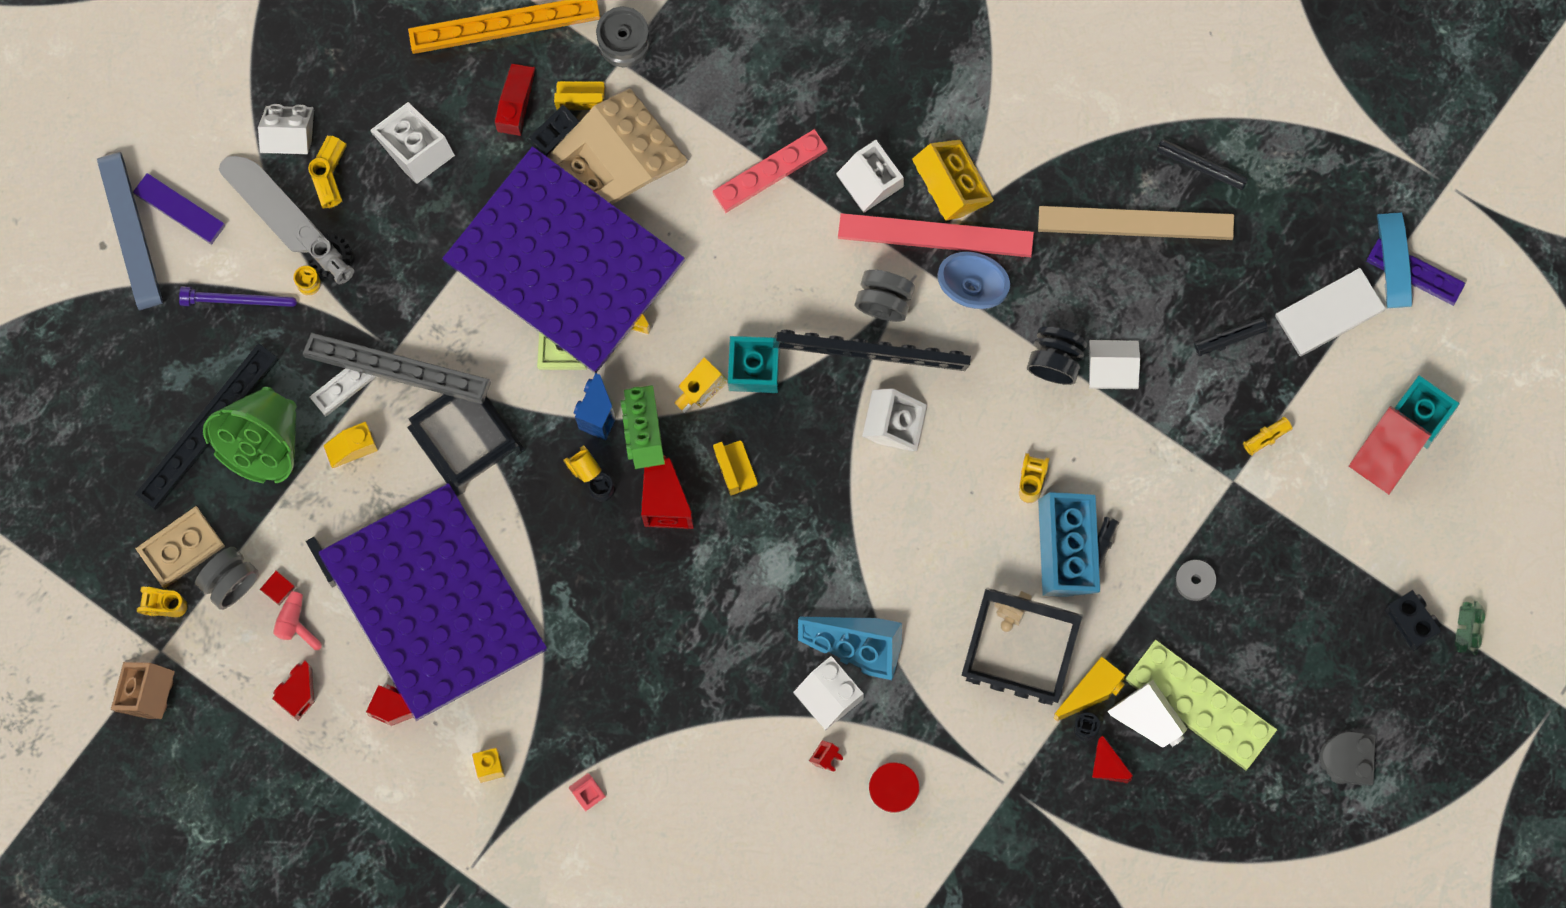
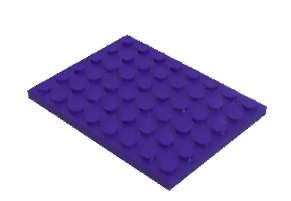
(564, 259)
(432, 601)

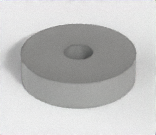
(1198, 569)

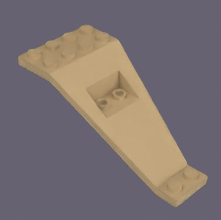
(618, 148)

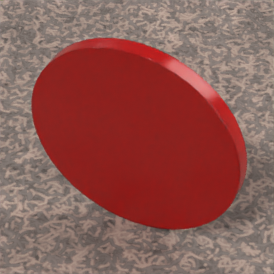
(894, 787)

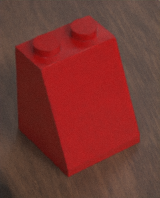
(664, 499)

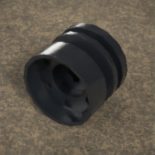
(1057, 355)

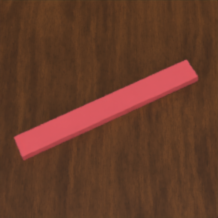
(935, 235)

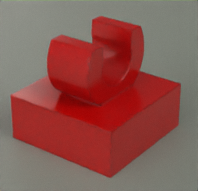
(824, 755)

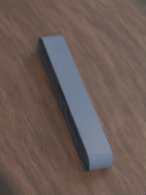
(129, 231)

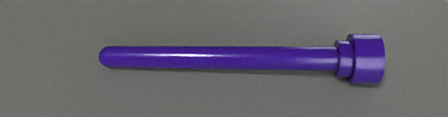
(189, 296)

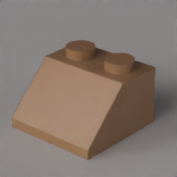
(142, 690)

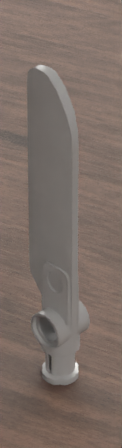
(282, 215)

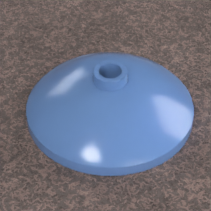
(973, 280)

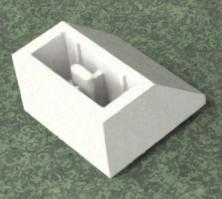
(286, 129)
(870, 176)

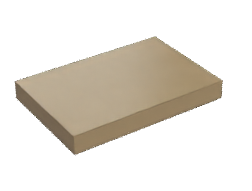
(180, 547)

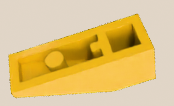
(1094, 688)

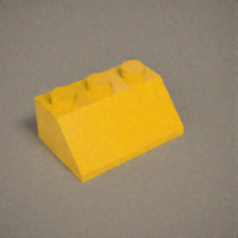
(952, 179)

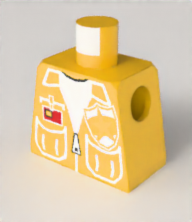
(708, 379)

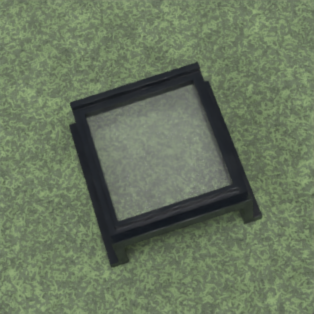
(462, 438)

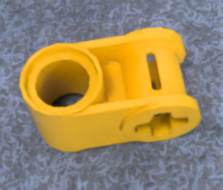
(583, 465)
(1033, 473)
(157, 601)

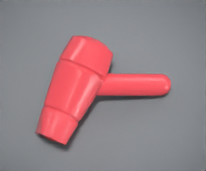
(288, 622)

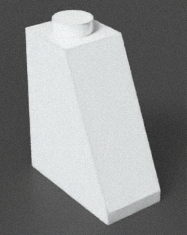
(1150, 715)

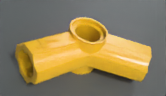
(325, 184)

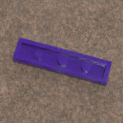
(179, 208)
(1424, 276)

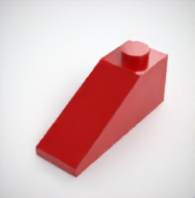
(514, 100)

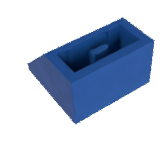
(595, 412)

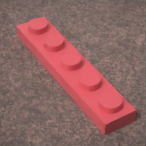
(770, 171)

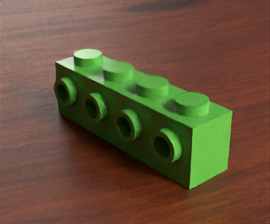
(642, 427)

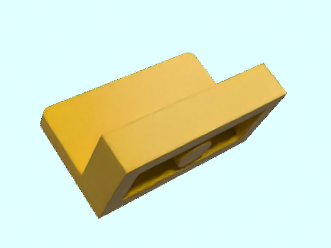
(579, 95)
(735, 467)

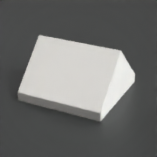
(1114, 364)

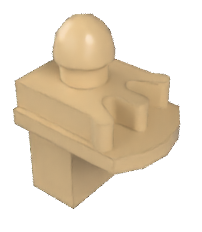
(1010, 614)

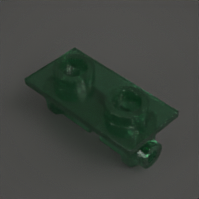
(1471, 618)

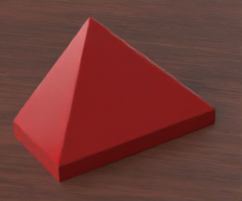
(1108, 764)

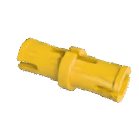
(1267, 436)

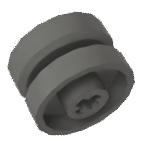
(623, 36)
(884, 295)
(226, 578)

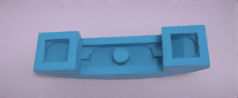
(1395, 260)

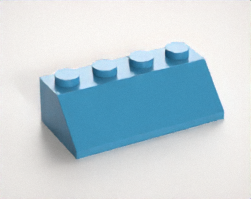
(1068, 544)

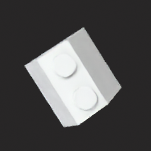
(894, 419)
(828, 693)

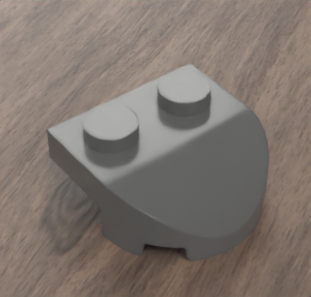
(1349, 758)

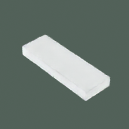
(339, 390)

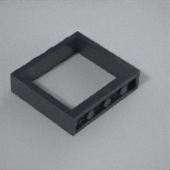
(999, 683)

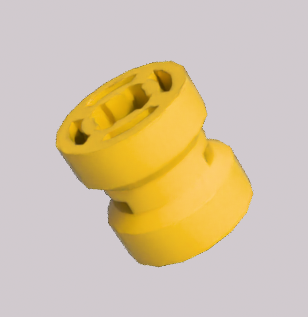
(305, 275)

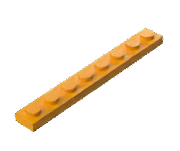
(502, 24)

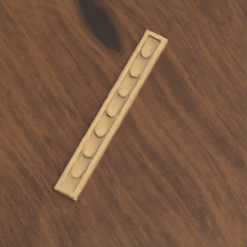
(1136, 223)

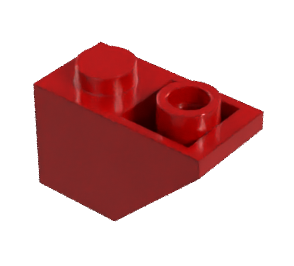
(297, 693)
(388, 706)

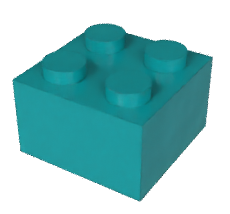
(753, 365)
(1427, 407)

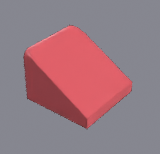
(587, 792)

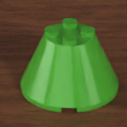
(255, 436)

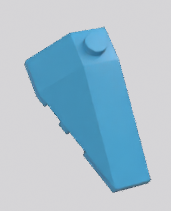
(864, 642)

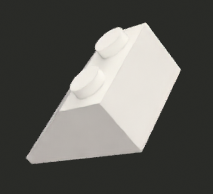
(413, 142)

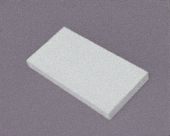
(1330, 312)

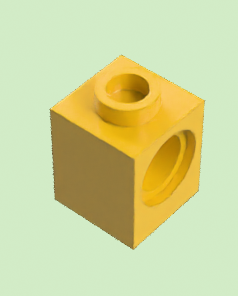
(488, 765)

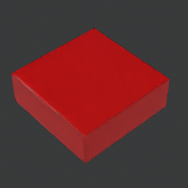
(277, 588)

